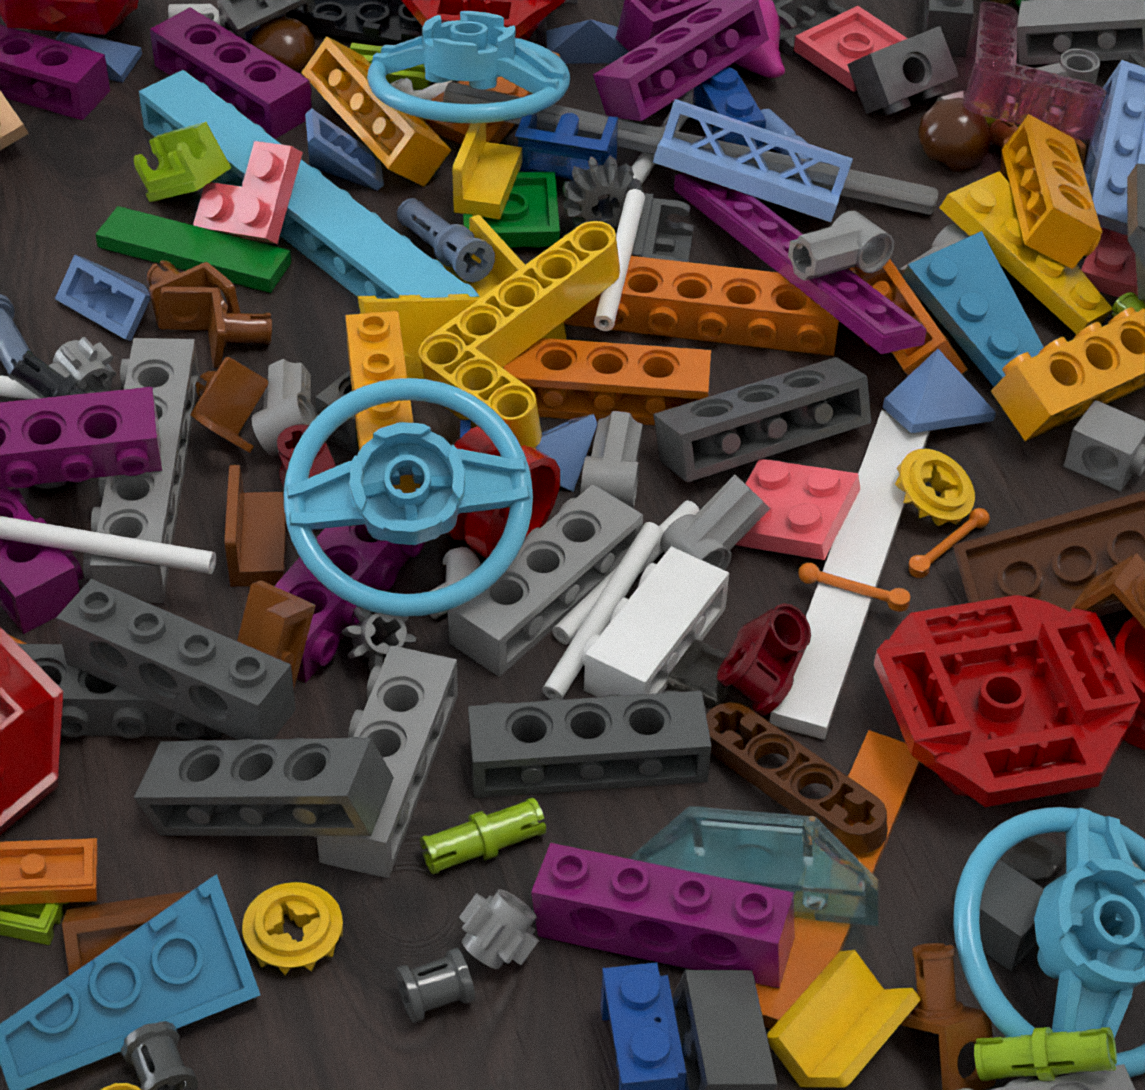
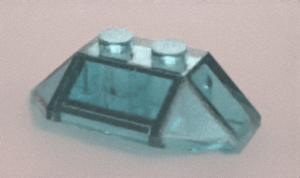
(771, 852)

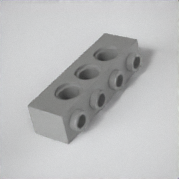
(545, 579)
(406, 720)

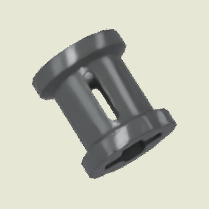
(434, 984)
(159, 1063)

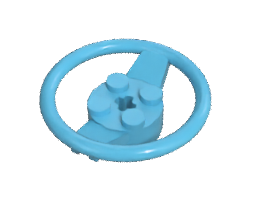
(471, 51)
(364, 494)
(1091, 965)

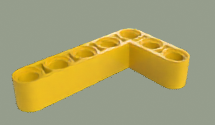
(515, 316)

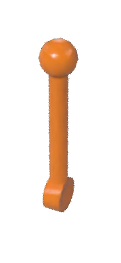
(920, 564)
(897, 599)

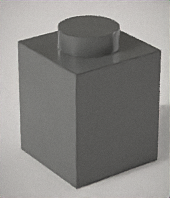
(1007, 915)

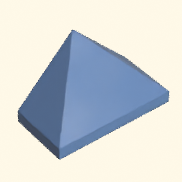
(586, 42)
(119, 56)
(341, 154)
(104, 296)
(937, 398)
(569, 446)

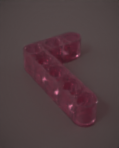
(1012, 91)

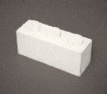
(655, 626)

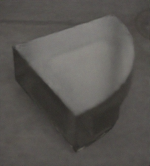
(1036, 859)

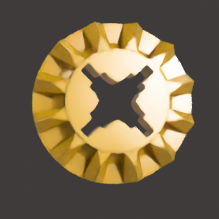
(945, 477)
(308, 908)

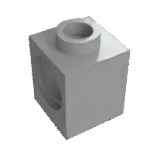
(1107, 446)

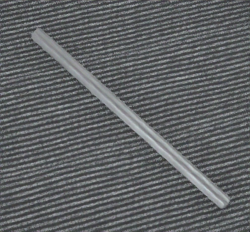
(646, 138)

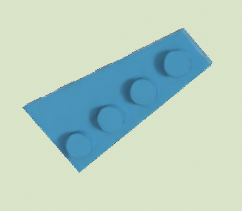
(975, 304)
(166, 970)

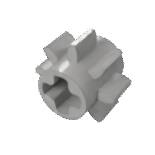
(86, 364)
(362, 632)
(498, 929)

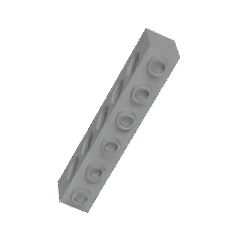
(149, 503)

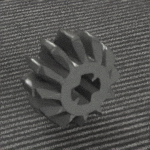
(596, 181)

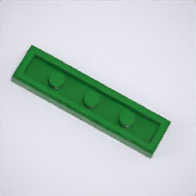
(188, 246)

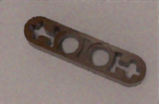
(799, 771)

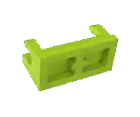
(186, 160)

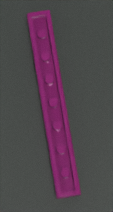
(839, 293)

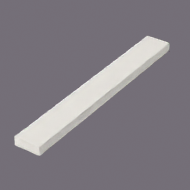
(857, 555)

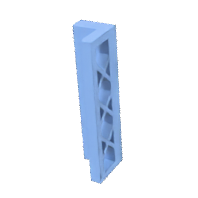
(1117, 145)
(748, 177)

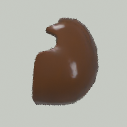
(285, 41)
(954, 135)

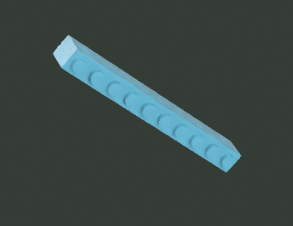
(320, 217)

